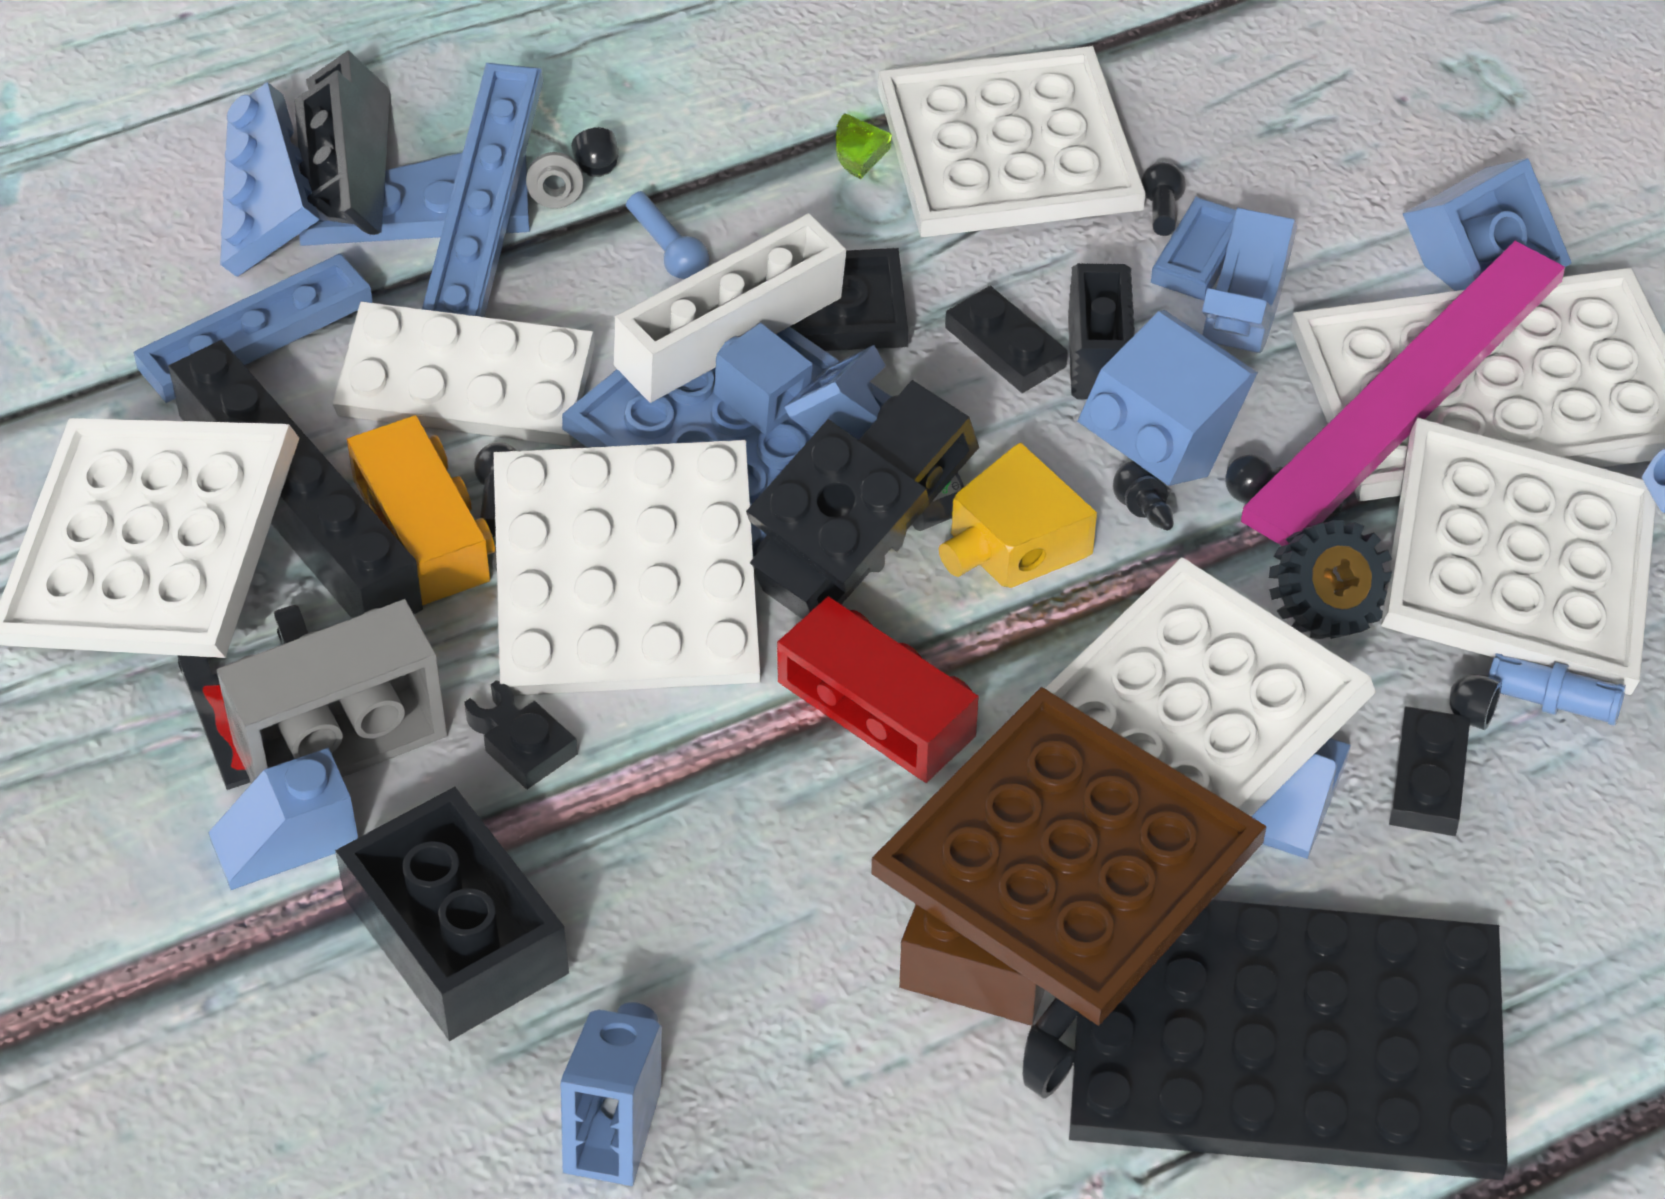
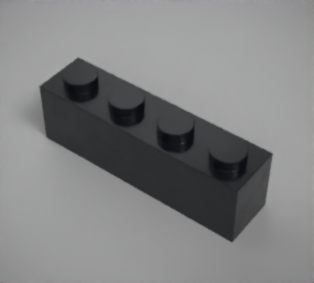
(917, 436)

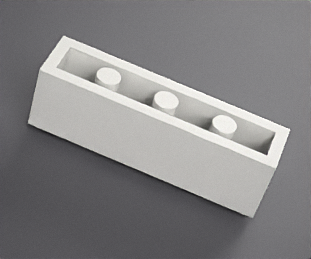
(767, 282)

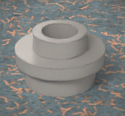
(559, 165)

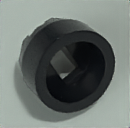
(595, 151)
(1475, 698)

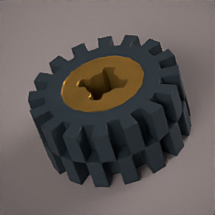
(1309, 581)

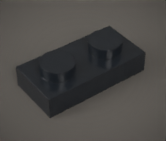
(1006, 339)
(1430, 771)

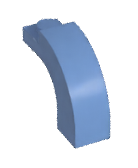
(1250, 282)

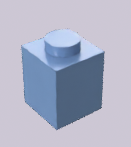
(760, 376)

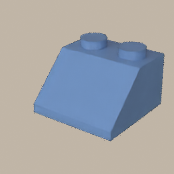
(1479, 219)
(1168, 399)

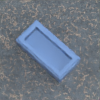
(1195, 250)

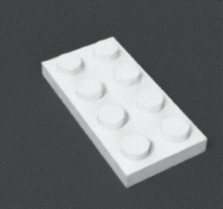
(463, 372)

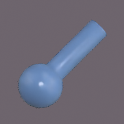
(682, 254)

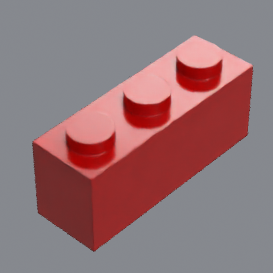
(877, 688)

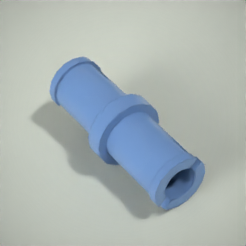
(1558, 688)

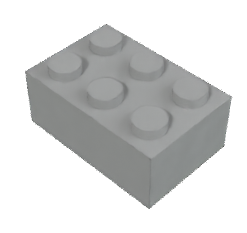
(350, 688)

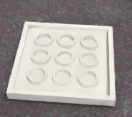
(1009, 141)
(146, 536)
(1521, 554)
(625, 568)
(1214, 686)

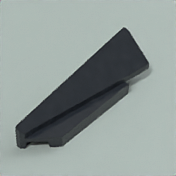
(345, 142)

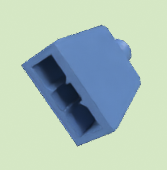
(616, 1060)

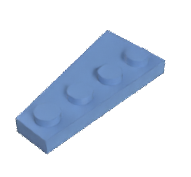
(262, 182)
(416, 206)

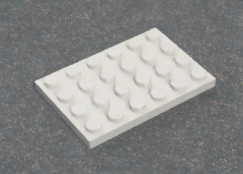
(1567, 381)

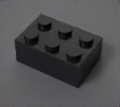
(453, 912)

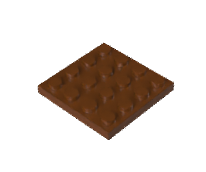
(1069, 853)

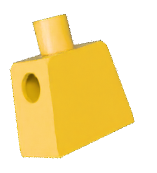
(1018, 522)

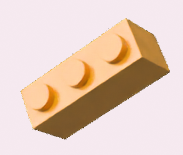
(411, 492)

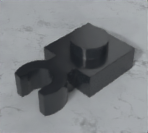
(524, 740)

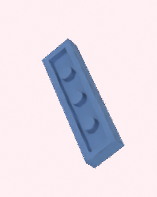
(261, 320)

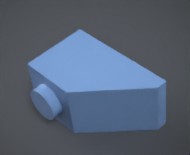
(285, 820)

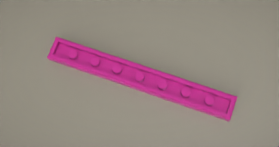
(1402, 392)

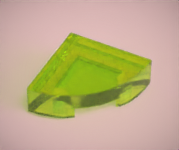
(860, 145)

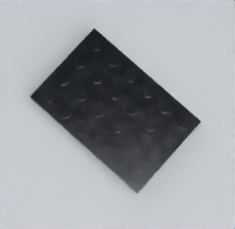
(1307, 1044)

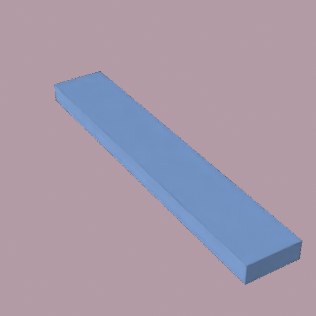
(484, 190)

